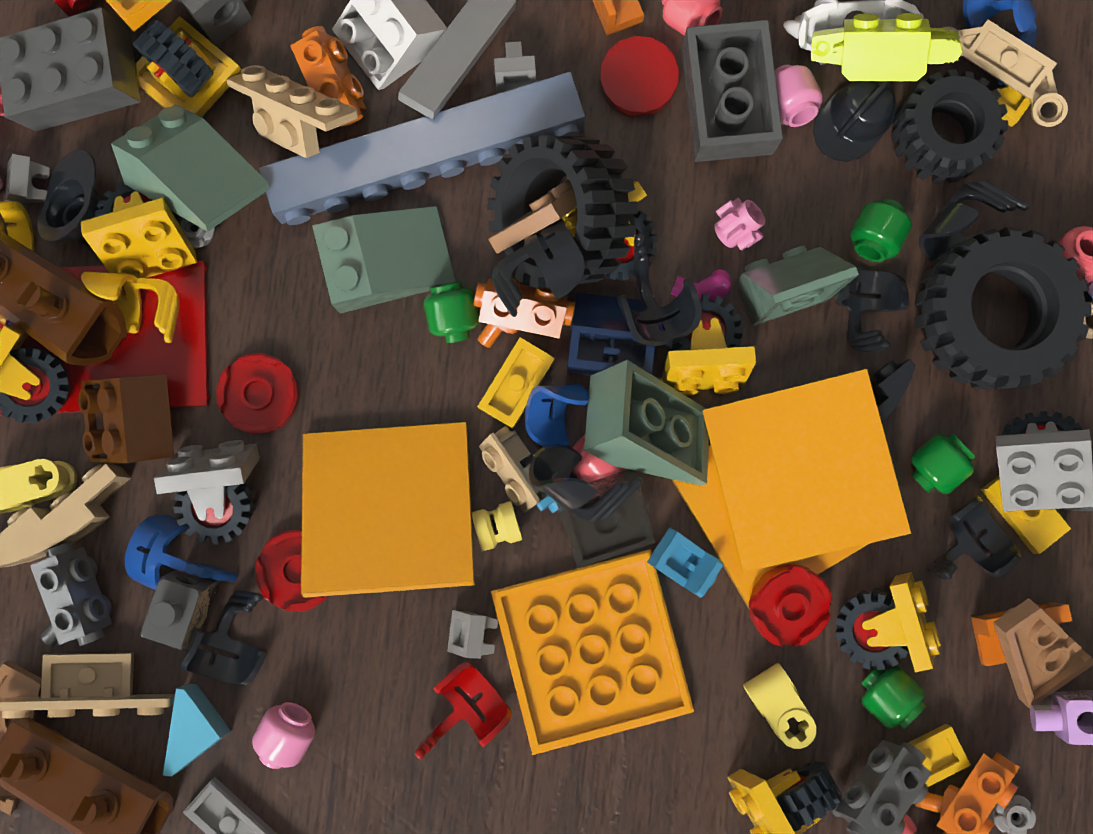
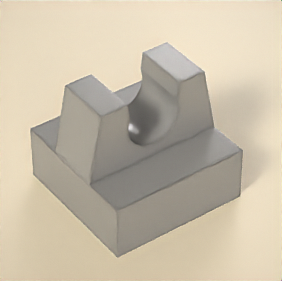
(514, 69)
(18, 180)
(468, 633)

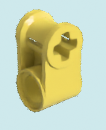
(28, 483)
(778, 702)

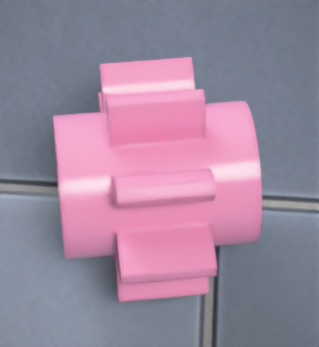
(739, 223)

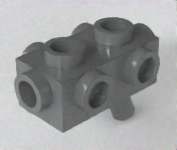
(71, 596)
(885, 790)

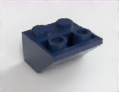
(603, 337)

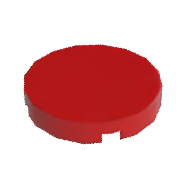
(639, 76)
(257, 393)
(280, 573)
(790, 605)

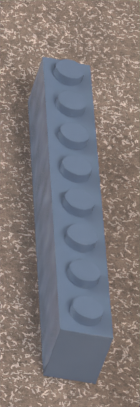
(421, 149)

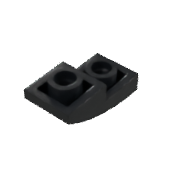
(891, 385)

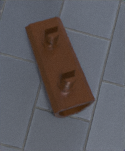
(56, 307)
(77, 784)

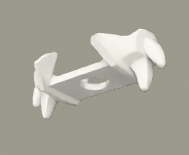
(831, 14)

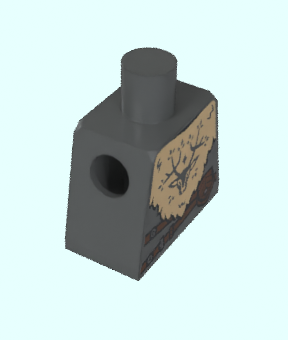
(179, 608)

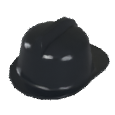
(854, 119)
(69, 198)

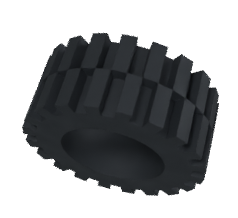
(599, 194)

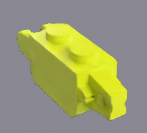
(885, 47)

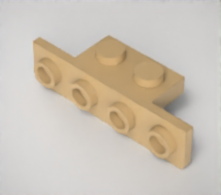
(289, 111)
(86, 682)

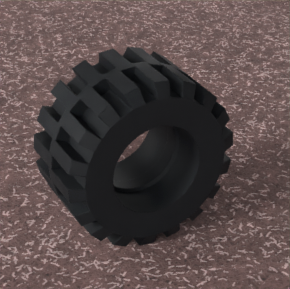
(967, 102)

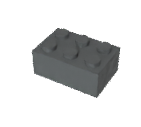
(68, 70)
(731, 91)

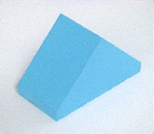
(192, 729)

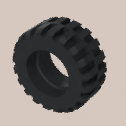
(1052, 298)

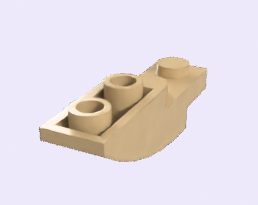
(72, 518)

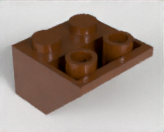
(126, 419)

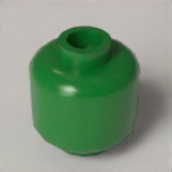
(880, 230)
(451, 311)
(942, 463)
(893, 697)

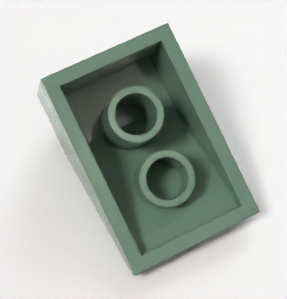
(187, 166)
(382, 256)
(793, 282)
(646, 425)

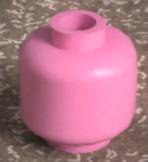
(797, 95)
(283, 735)

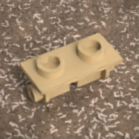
(503, 455)

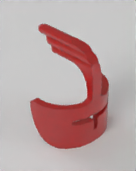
(491, 704)

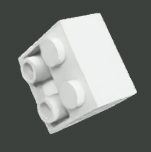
(388, 36)

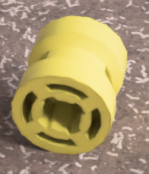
(505, 522)

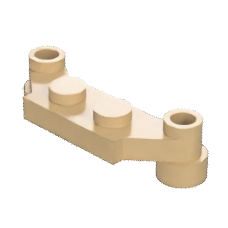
(1015, 66)

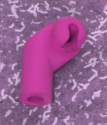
(716, 285)

